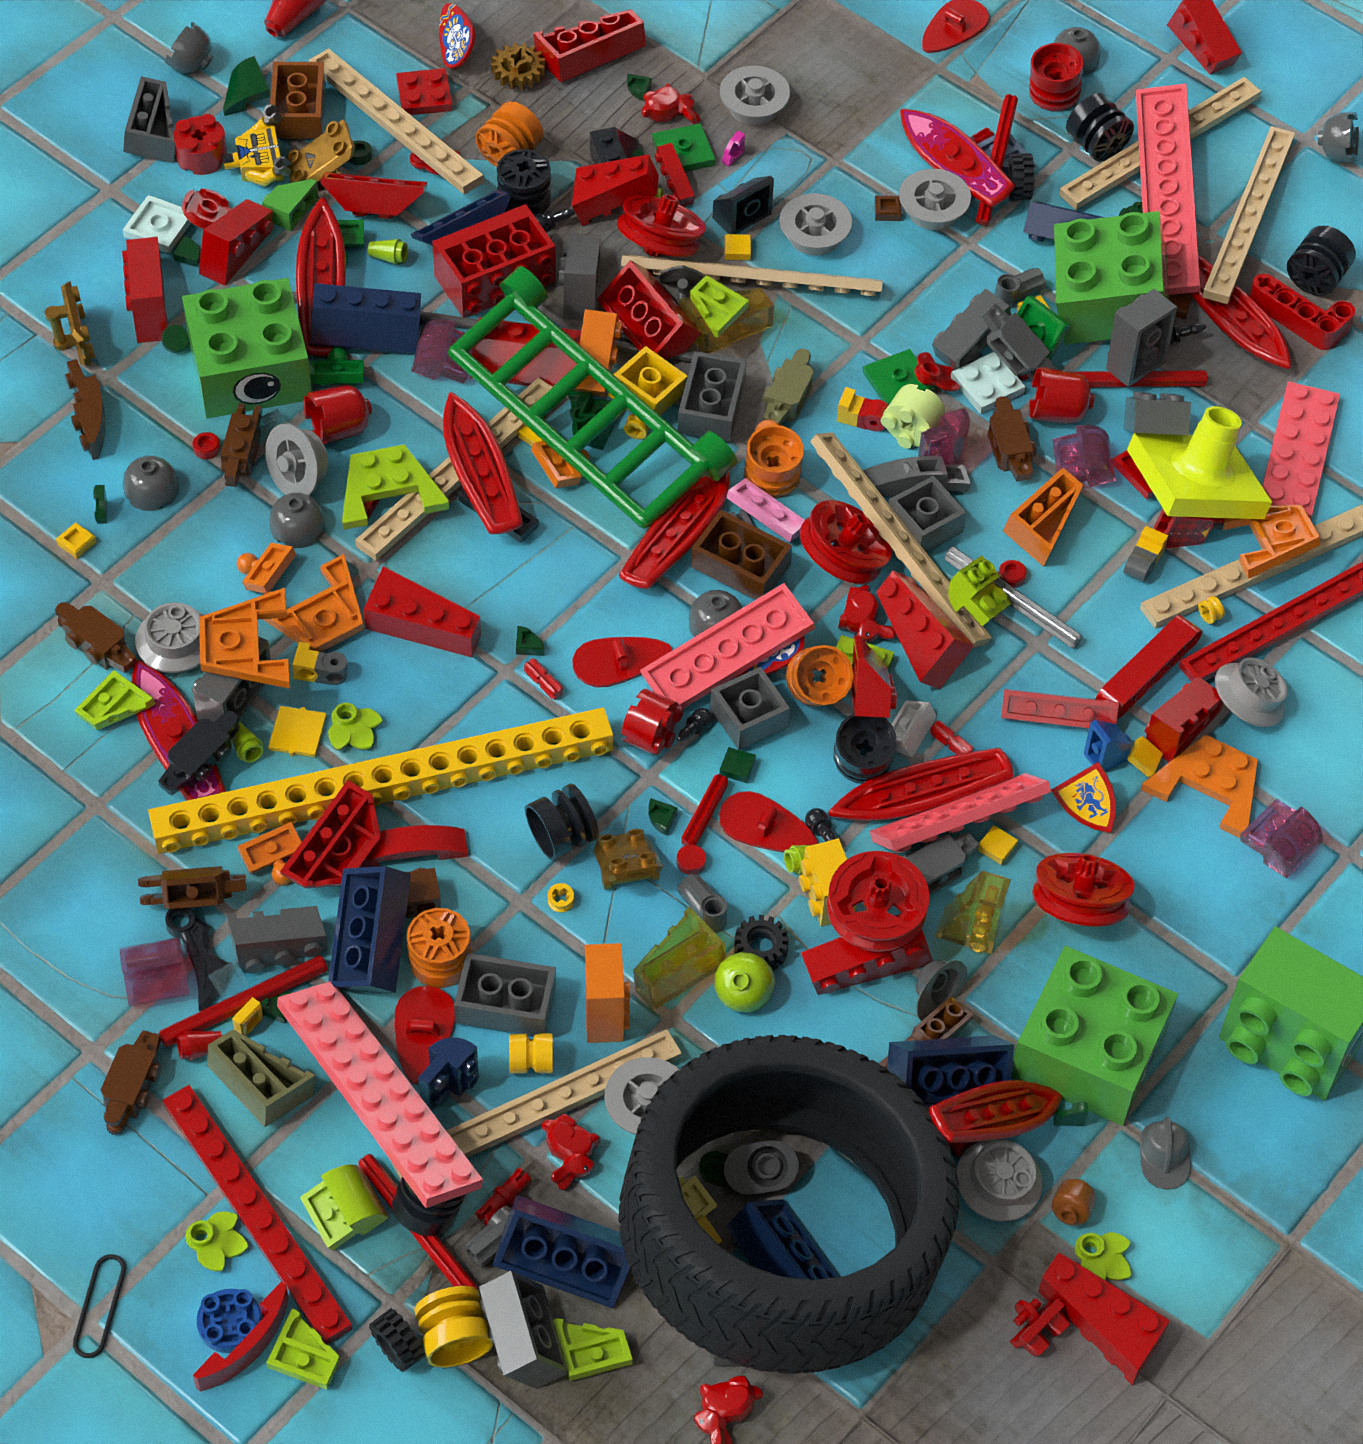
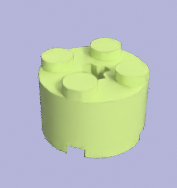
(911, 414)

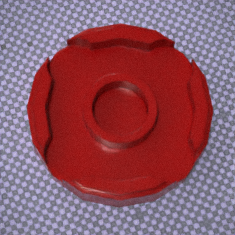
(204, 207)

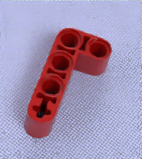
(1301, 316)

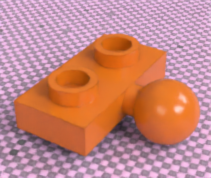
(555, 467)
(266, 570)
(271, 850)

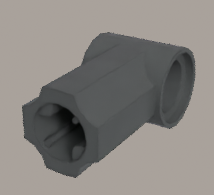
(1013, 287)
(704, 901)
(484, 1245)

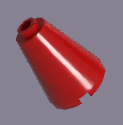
(287, 14)

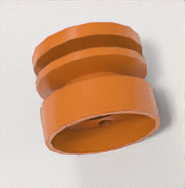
(508, 130)
(774, 460)
(835, 676)
(438, 947)

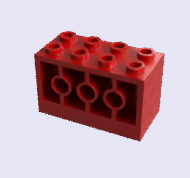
(481, 256)

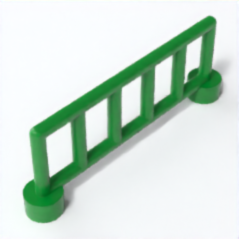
(525, 294)

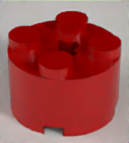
(200, 144)
(651, 722)

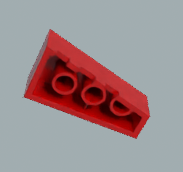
(590, 43)

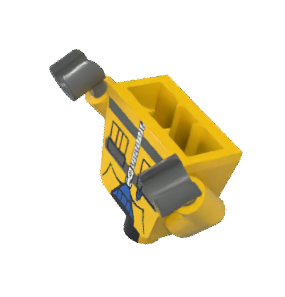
(259, 152)

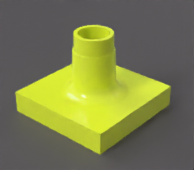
(1201, 471)

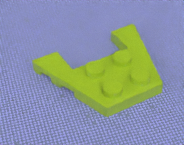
(385, 475)

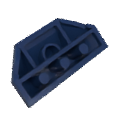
(471, 214)

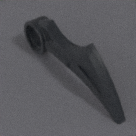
(204, 961)

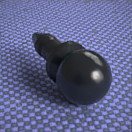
(548, 220)
(1185, 331)
(698, 722)
(818, 822)

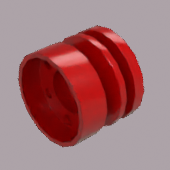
(1056, 76)

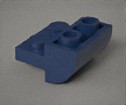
(451, 1069)

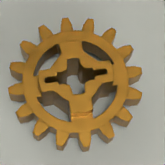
(518, 66)

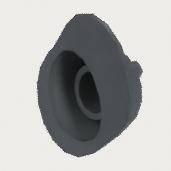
(937, 983)
(1165, 1154)
(761, 1167)

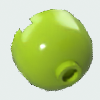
(744, 982)

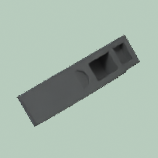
(901, 474)

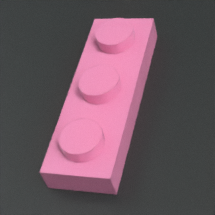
(766, 509)

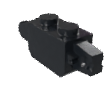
(199, 752)

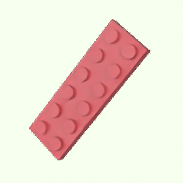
(1300, 446)
(729, 647)
(954, 815)

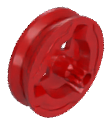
(661, 225)
(847, 530)
(878, 882)
(1083, 889)

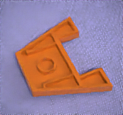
(1281, 535)
(327, 615)
(232, 641)
(1214, 771)

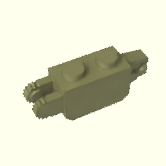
(789, 388)

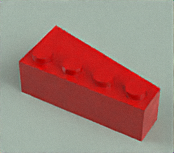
(145, 288)
(420, 615)
(924, 630)
(843, 965)
(1105, 1315)

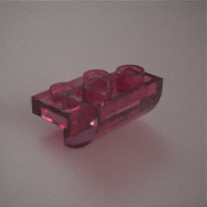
(432, 351)
(948, 439)
(1086, 455)
(1283, 837)
(154, 971)

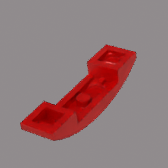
(419, 841)
(219, 1370)

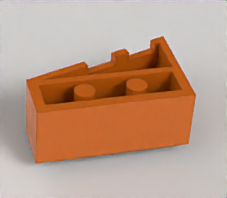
(599, 339)
(1042, 516)
(606, 994)

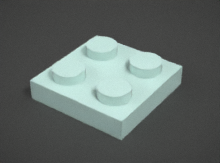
(158, 219)
(987, 380)

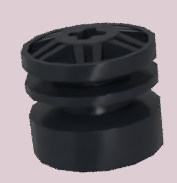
(1099, 127)
(526, 179)
(1321, 260)
(867, 733)
(561, 821)
(423, 1220)

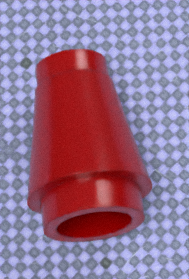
(195, 1043)

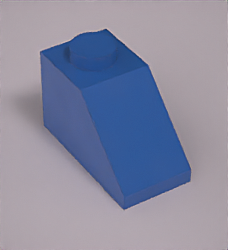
(1107, 745)

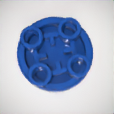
(227, 1318)

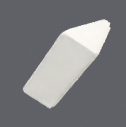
(912, 726)

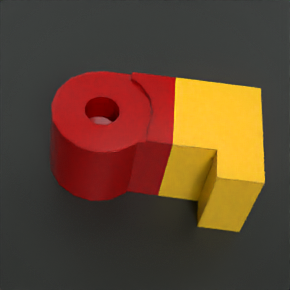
(860, 411)

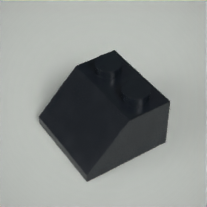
(613, 145)
(744, 204)

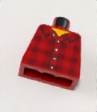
(1186, 530)

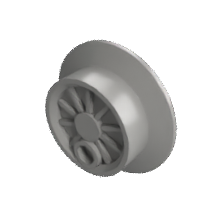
(754, 94)
(934, 198)
(815, 223)
(295, 459)
(170, 638)
(1252, 691)
(632, 1089)
(999, 1180)

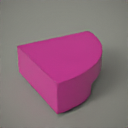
(734, 148)

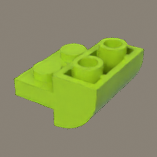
(975, 590)
(343, 1205)

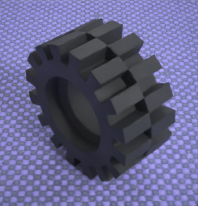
(1021, 173)
(764, 929)
(397, 1340)

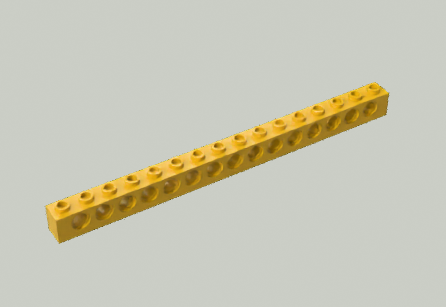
(369, 773)

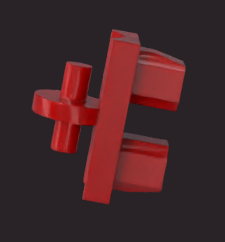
(1047, 1316)

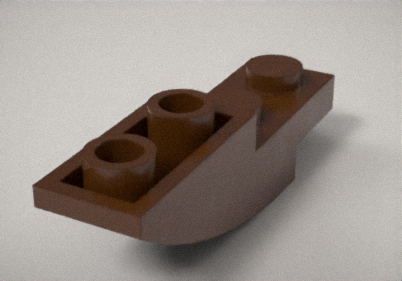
(88, 409)
(942, 1023)

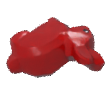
(668, 103)
(861, 616)
(572, 1146)
(725, 1404)

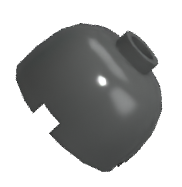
(1085, 43)
(190, 50)
(1340, 137)
(150, 483)
(296, 520)
(711, 609)

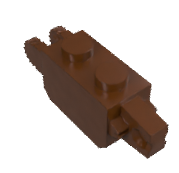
(1011, 440)
(241, 444)
(95, 636)
(192, 887)
(129, 1081)

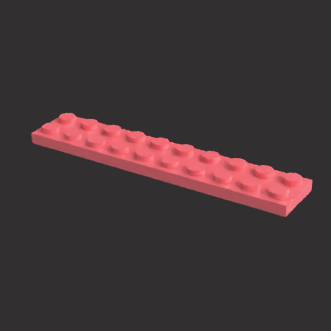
(1169, 179)
(380, 1094)

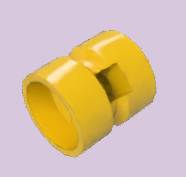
(530, 1053)

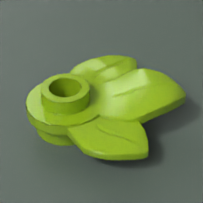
(355, 729)
(220, 1242)
(1108, 1257)

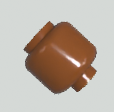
(1074, 1202)

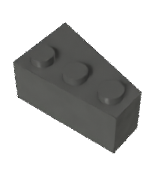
(150, 123)
(579, 274)
(276, 938)

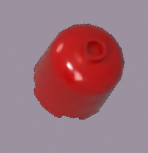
(1060, 396)
(337, 413)

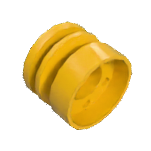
(453, 1326)

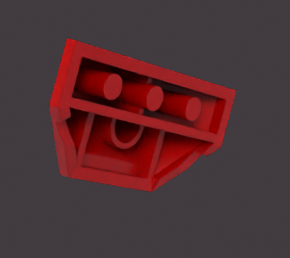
(372, 194)
(337, 841)

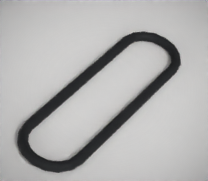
(112, 1308)

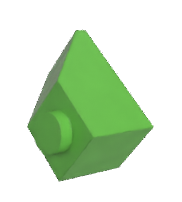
(291, 202)

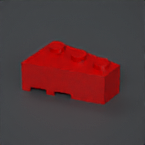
(1205, 34)
(607, 185)
(233, 240)
(1183, 718)

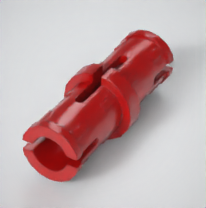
(503, 1195)

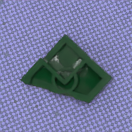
(245, 86)
(582, 410)

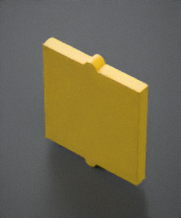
(297, 731)

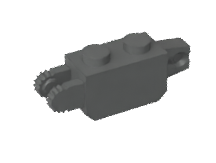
(1015, 342)
(943, 859)

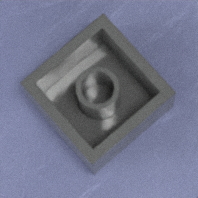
(929, 513)
(749, 708)

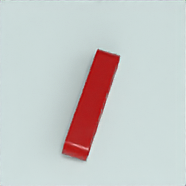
(1150, 664)

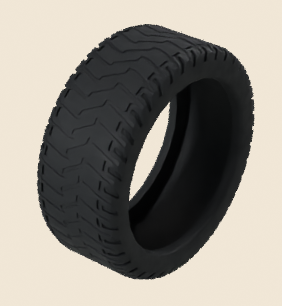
(824, 1095)

